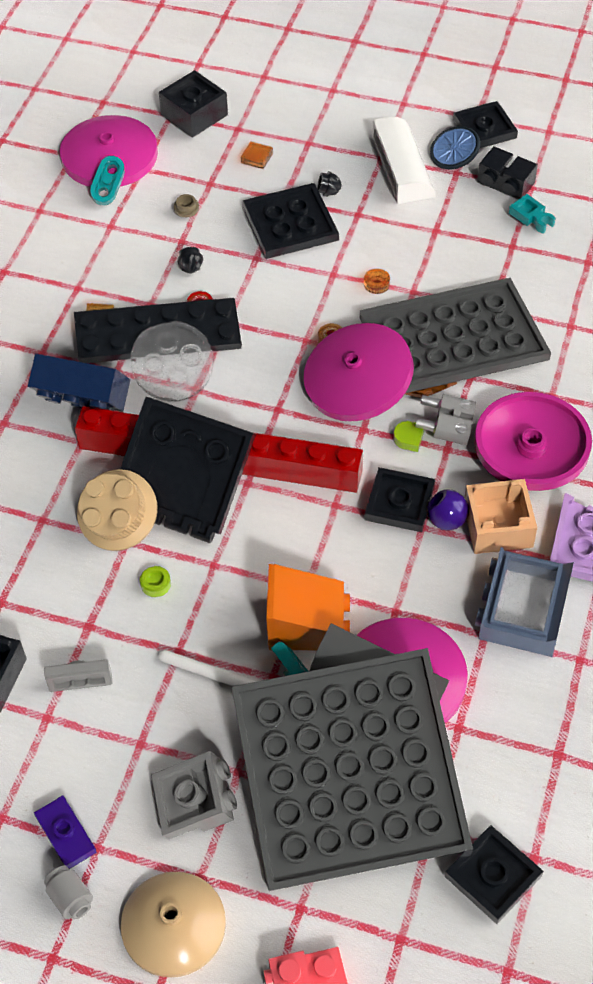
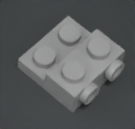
(193, 795)

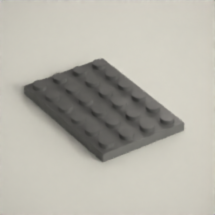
(464, 332)

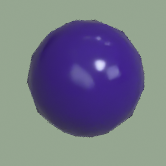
(448, 510)

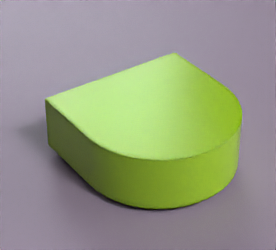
(408, 436)

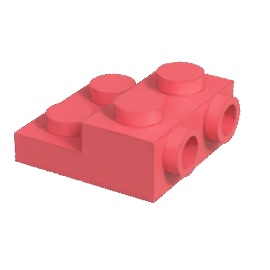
(311, 968)

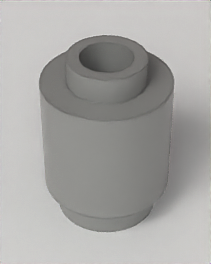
(68, 892)

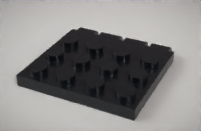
(189, 465)

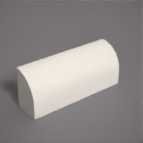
(401, 160)

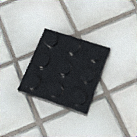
(290, 220)

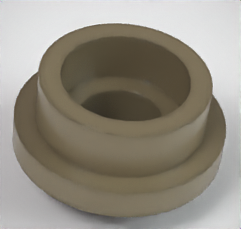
(186, 206)

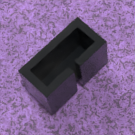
(510, 180)

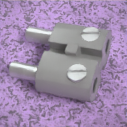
(453, 418)

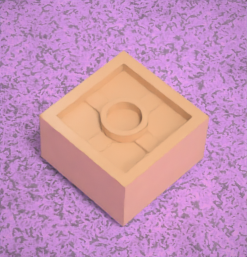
(500, 516)

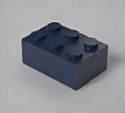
(78, 383)

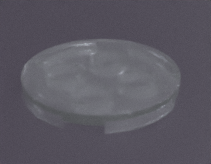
(172, 361)

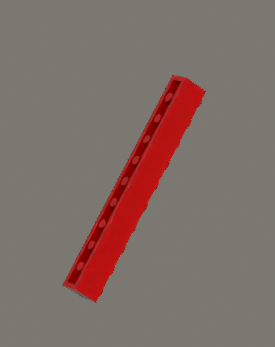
(269, 456)

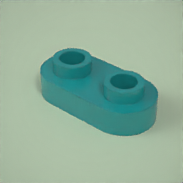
(107, 181)

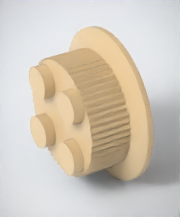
(117, 510)

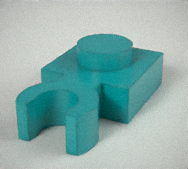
(531, 211)

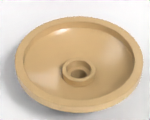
(178, 944)

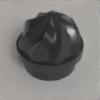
(329, 184)
(190, 259)

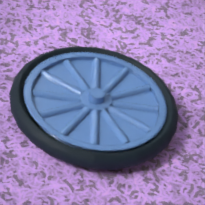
(455, 147)

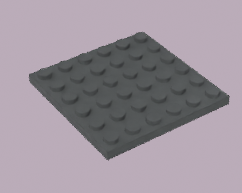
(350, 769)

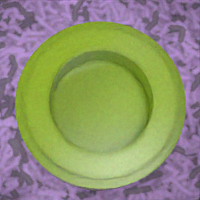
(155, 581)

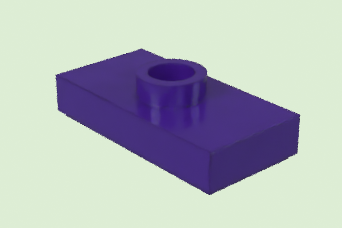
(65, 832)

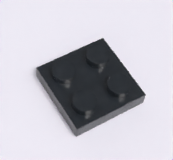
(488, 122)
(399, 499)
(494, 874)

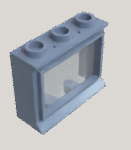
(524, 602)

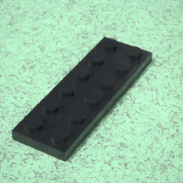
(112, 332)

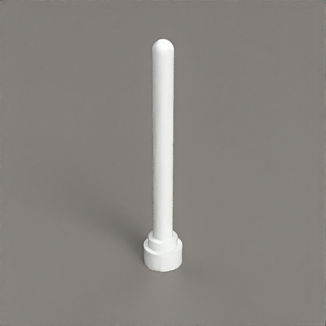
(203, 669)

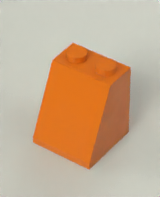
(303, 607)

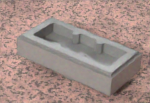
(78, 675)

